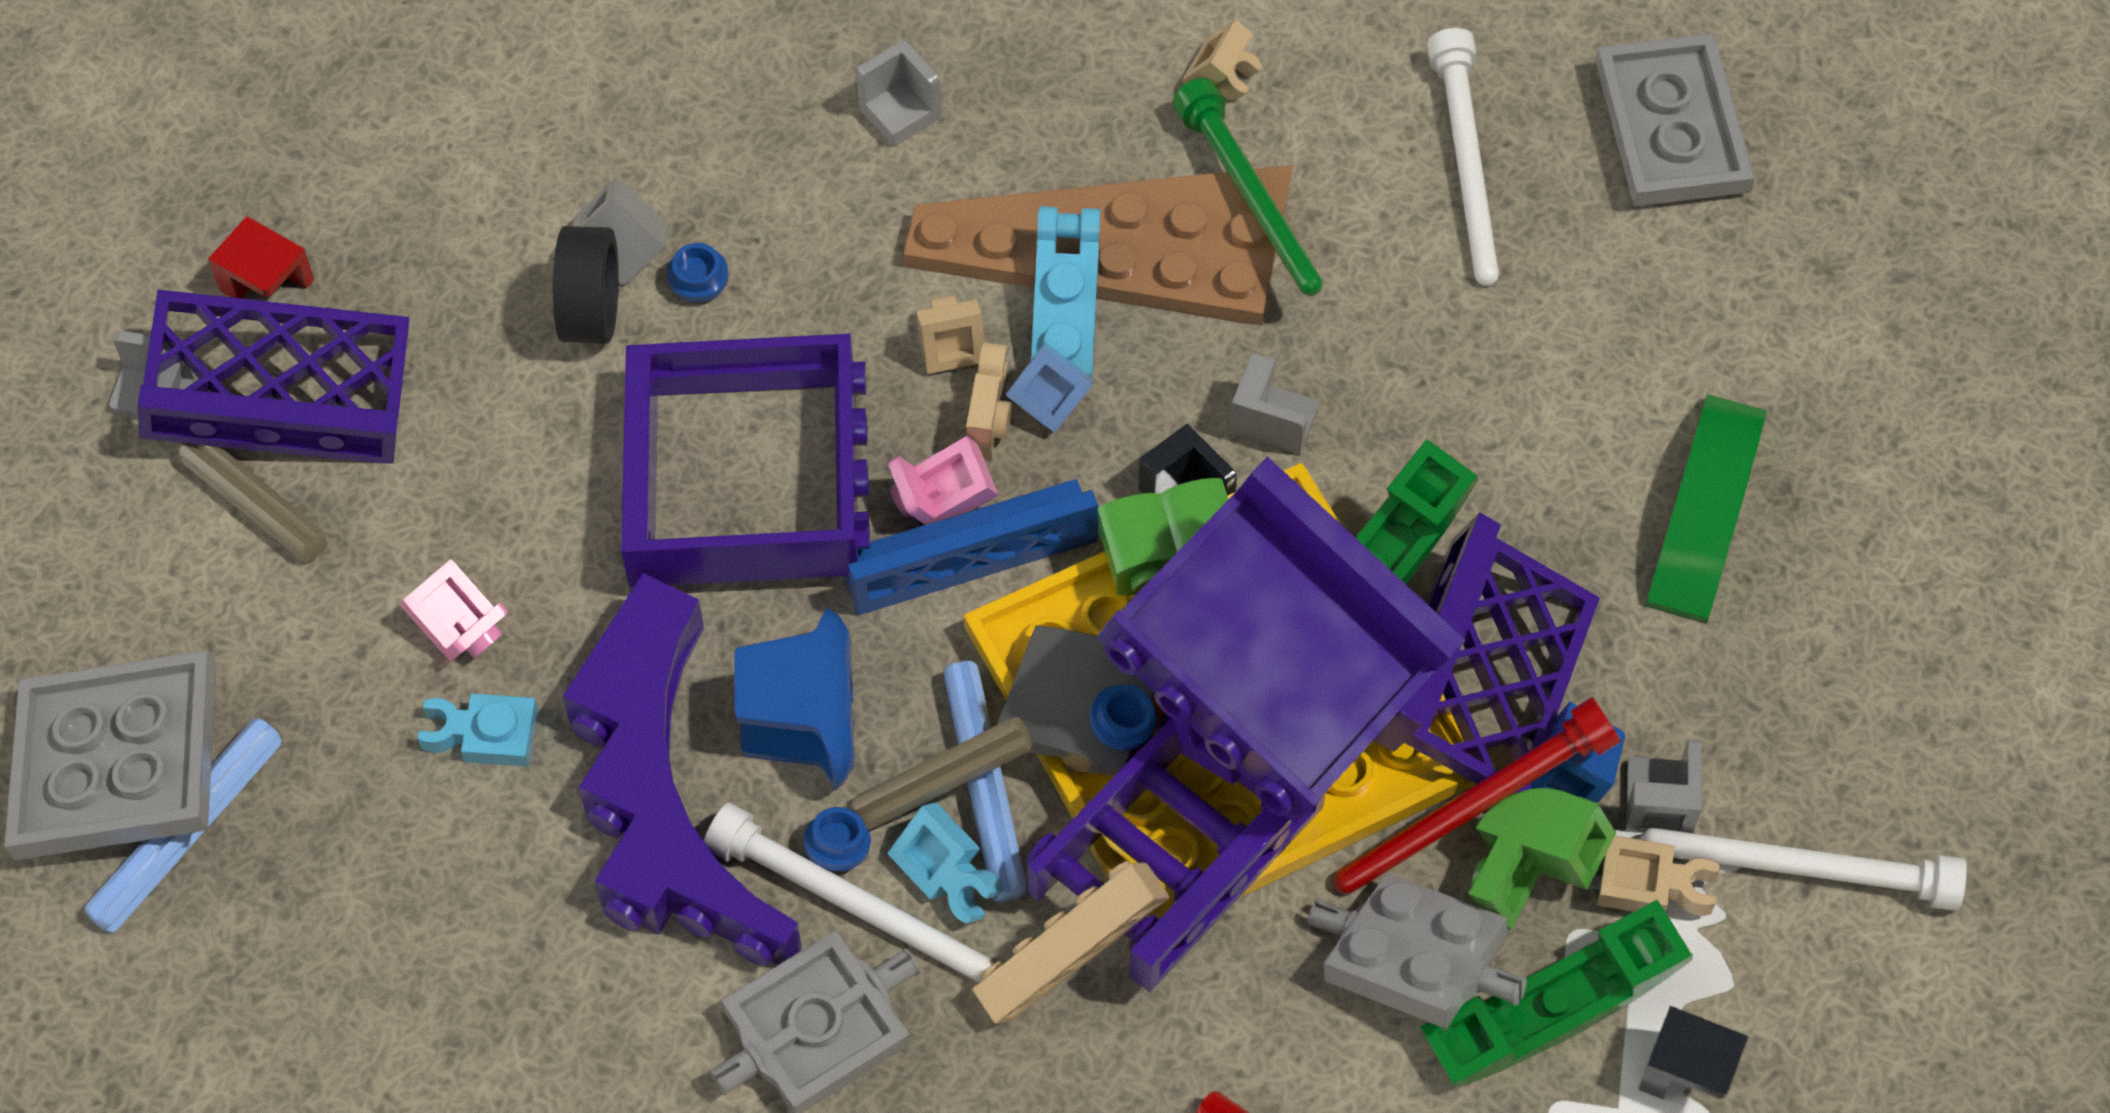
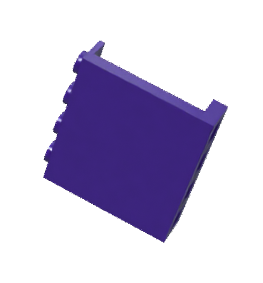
(1279, 641)

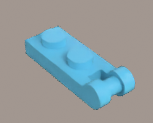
(1066, 286)

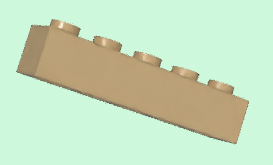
(1069, 941)

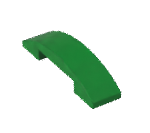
(1706, 509)
(1418, 510)
(1562, 998)

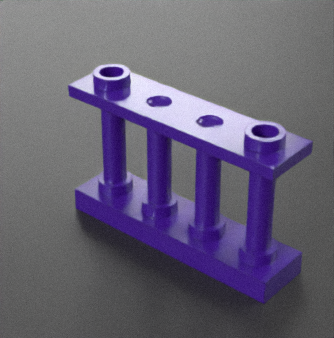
(1199, 895)

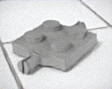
(1416, 950)
(815, 1022)

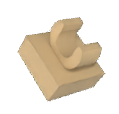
(1221, 56)
(950, 334)

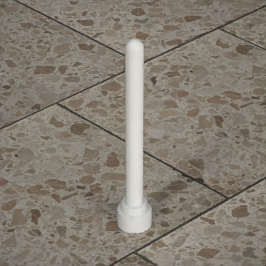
(1452, 57)
(736, 836)
(1936, 881)

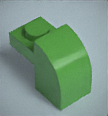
(1533, 836)

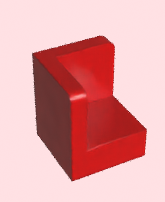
(258, 261)

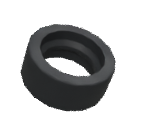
(585, 284)

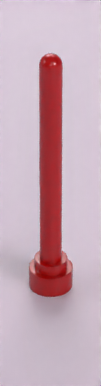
(1583, 733)

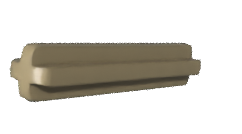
(255, 500)
(943, 773)

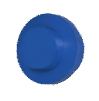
(697, 273)
(1122, 717)
(837, 839)

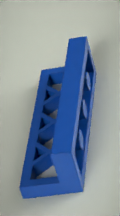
(972, 546)

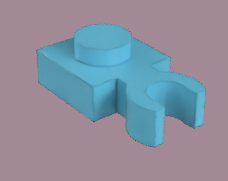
(490, 731)
(938, 860)

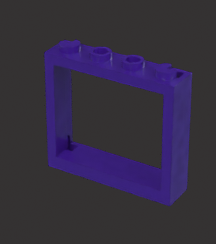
(741, 367)

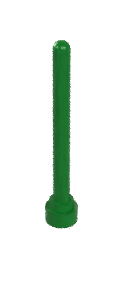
(1202, 110)

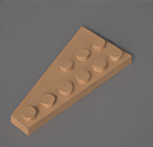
(1161, 241)

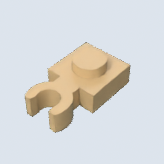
(987, 414)
(1644, 871)

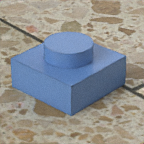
(1049, 387)

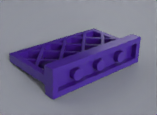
(277, 423)
(1455, 598)

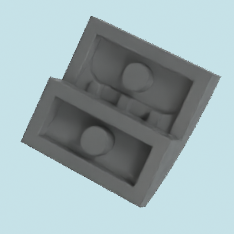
(1055, 695)

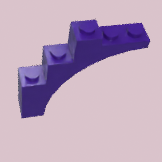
(661, 861)

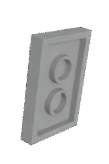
(1674, 120)

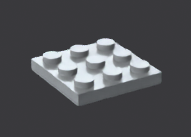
(111, 755)

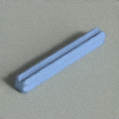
(987, 791)
(157, 856)

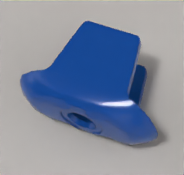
(799, 699)

